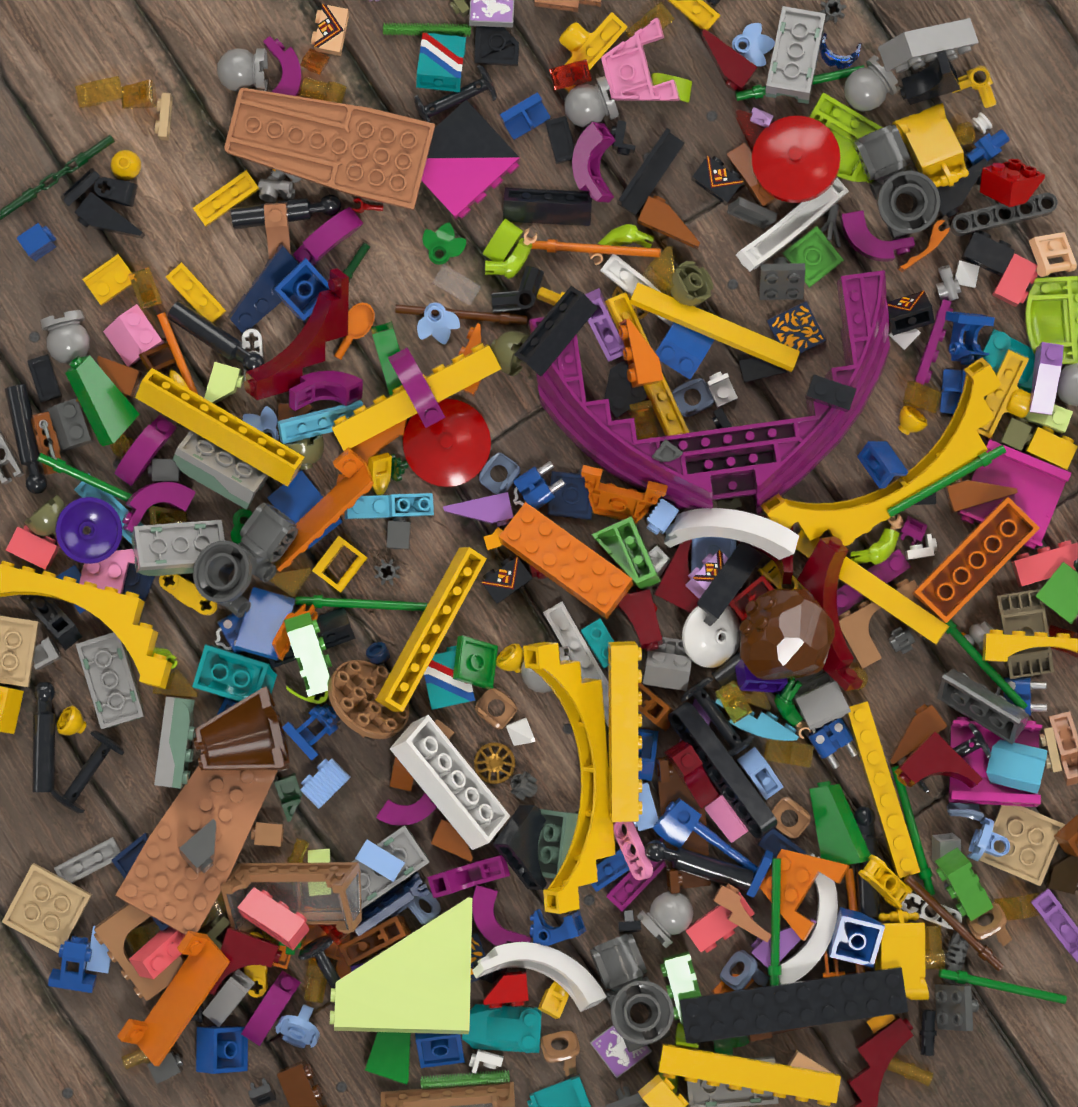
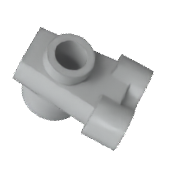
(273, 188)
(948, 288)

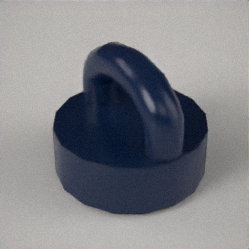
(378, 653)

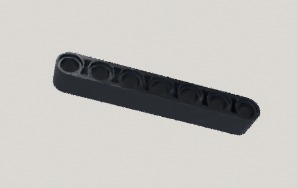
(723, 770)

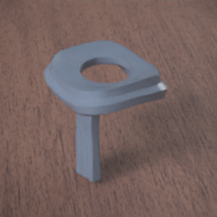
(706, 397)
(499, 487)
(970, 810)
(422, 916)
(750, 971)

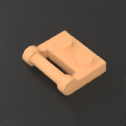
(1051, 247)

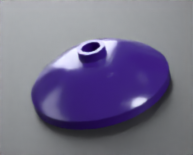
(104, 530)

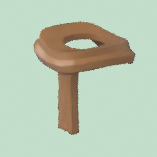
(482, 708)
(803, 817)
(996, 927)
(567, 1055)

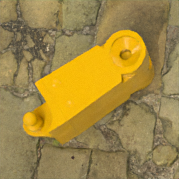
(933, 145)
(904, 947)

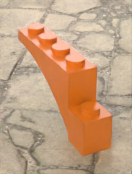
(375, 444)

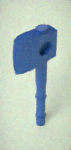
(681, 820)

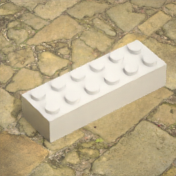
(450, 782)

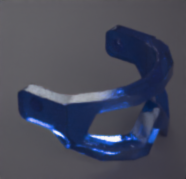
(836, 61)

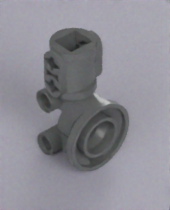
(886, 162)
(263, 541)
(623, 972)

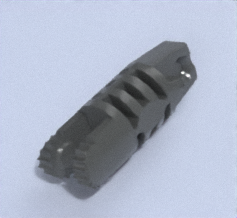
(955, 954)

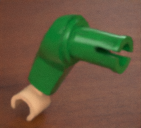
(786, 707)

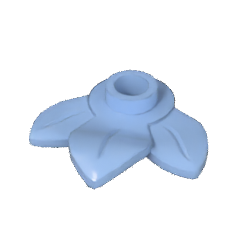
(756, 44)
(438, 326)
(265, 422)

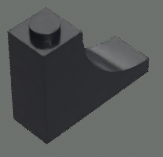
(931, 82)
(520, 845)

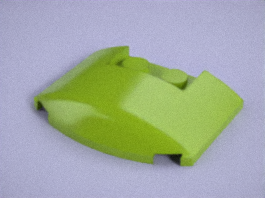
(847, 127)
(1053, 315)

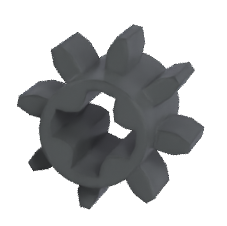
(833, 17)
(385, 566)
(901, 640)
(523, 785)

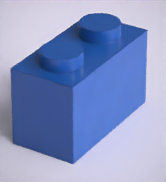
(37, 241)

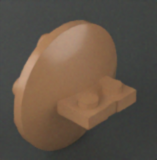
(353, 696)

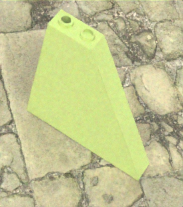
(413, 984)

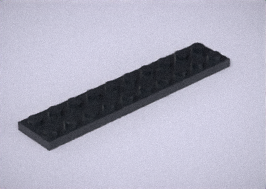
(793, 1005)

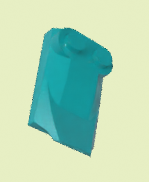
(997, 348)
(232, 674)
(504, 1028)

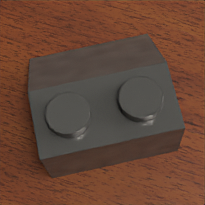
(70, 425)
(200, 849)

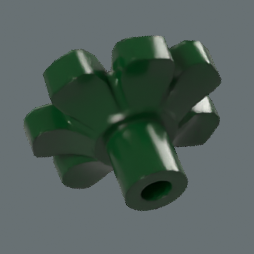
(398, 467)

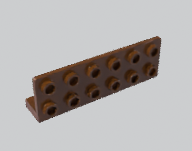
(670, 789)

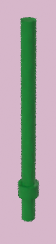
(758, 91)
(983, 460)
(60, 466)
(318, 601)
(989, 670)
(925, 873)
(774, 968)
(963, 977)

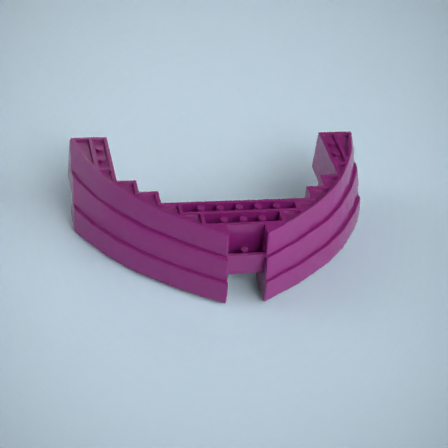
(737, 459)

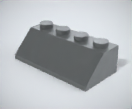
(982, 705)

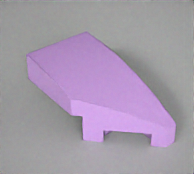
(761, 117)

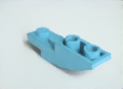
(391, 506)
(765, 726)

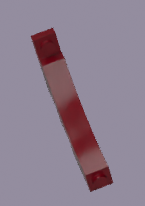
(325, 324)
(821, 580)
(639, 612)
(878, 1053)

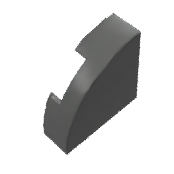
(667, 452)

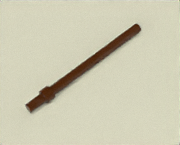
(504, 318)
(984, 952)

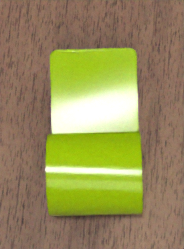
(683, 85)
(502, 241)
(311, 698)
(680, 1038)

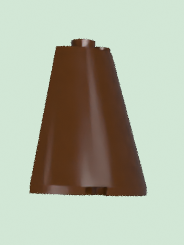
(244, 737)

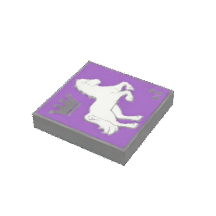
(491, 13)
(615, 1053)

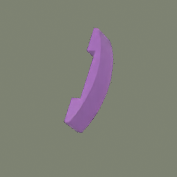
(1058, 921)

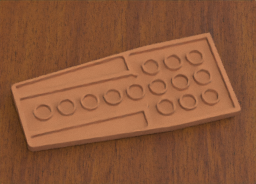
(333, 144)
(162, 880)

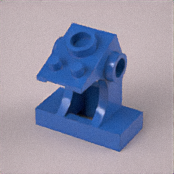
(972, 324)
(304, 737)
(572, 927)
(78, 951)

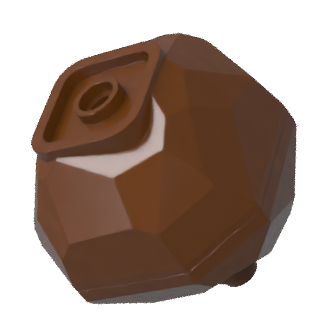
(785, 635)

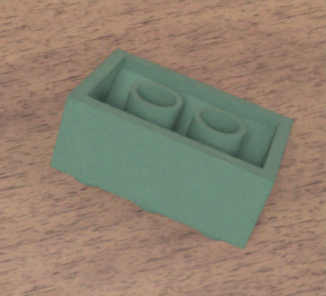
(555, 840)

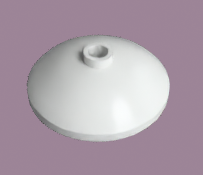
(702, 640)

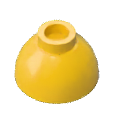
(125, 165)
(911, 420)
(511, 658)
(71, 721)

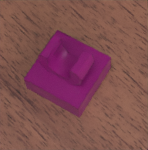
(914, 529)

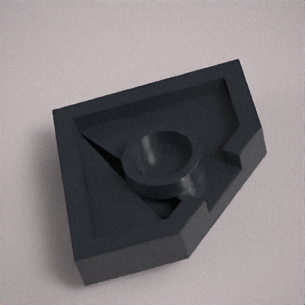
(495, 47)
(620, 390)

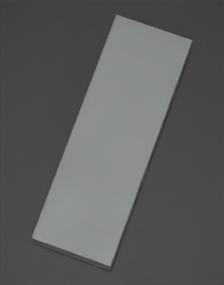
(88, 861)

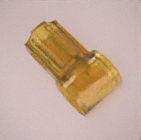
(323, 91)
(933, 948)
(316, 983)

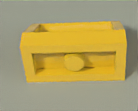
(329, 556)

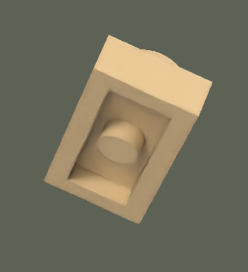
(162, 126)
(1048, 741)

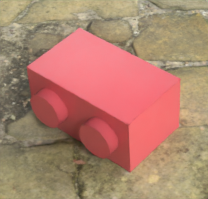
(1015, 280)
(33, 548)

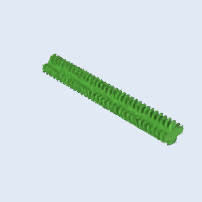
(419, 29)
(465, 1079)

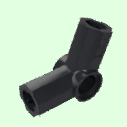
(529, 286)

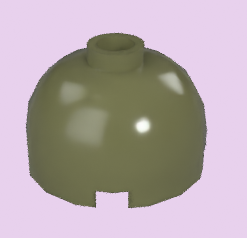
(691, 284)
(504, 351)
(310, 448)
(45, 518)

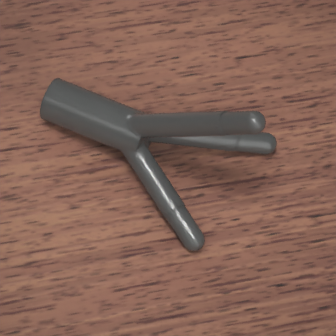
(831, 225)

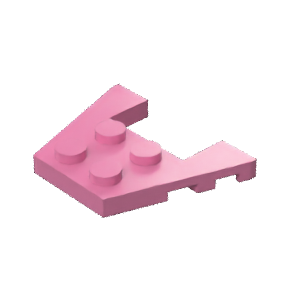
(629, 72)
(109, 572)

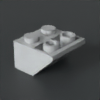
(668, 665)
(820, 701)

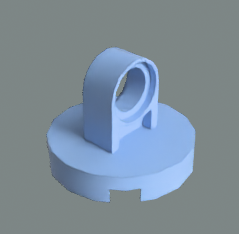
(984, 840)
(298, 1030)

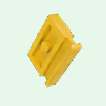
(108, 279)

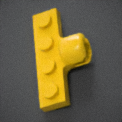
(591, 45)
(1007, 396)

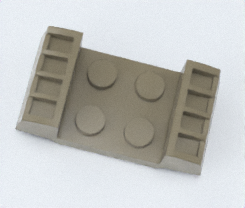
(1025, 613)

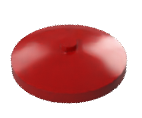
(796, 159)
(450, 449)

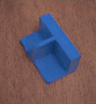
(525, 116)
(951, 390)
(881, 462)

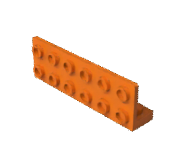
(329, 508)
(179, 1000)

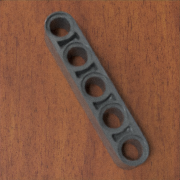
(995, 221)

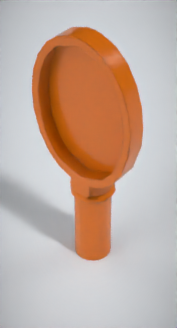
(359, 323)

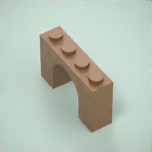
(856, 630)
(113, 933)

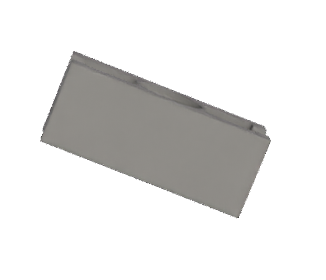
(9, 457)
(228, 997)

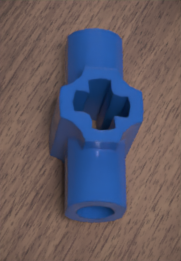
(987, 147)

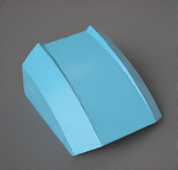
(1016, 766)

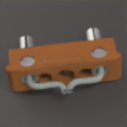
(42, 422)

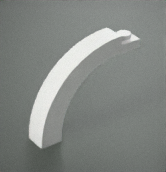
(790, 227)
(733, 525)
(820, 936)
(550, 962)

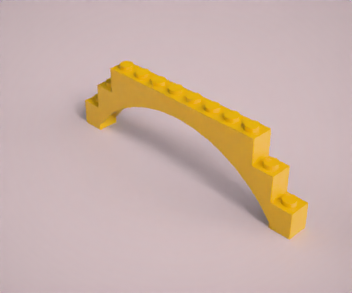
(952, 451)
(116, 610)
(594, 829)

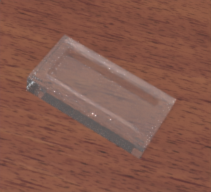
(456, 285)

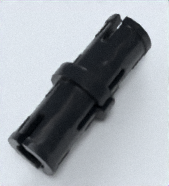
(928, 1032)

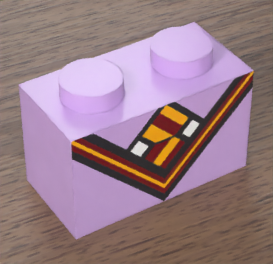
(701, 578)

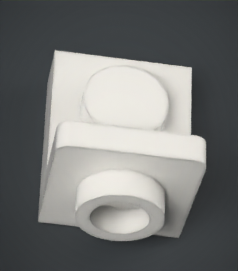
(721, 389)
(918, 551)
(490, 1060)

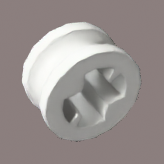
(981, 123)

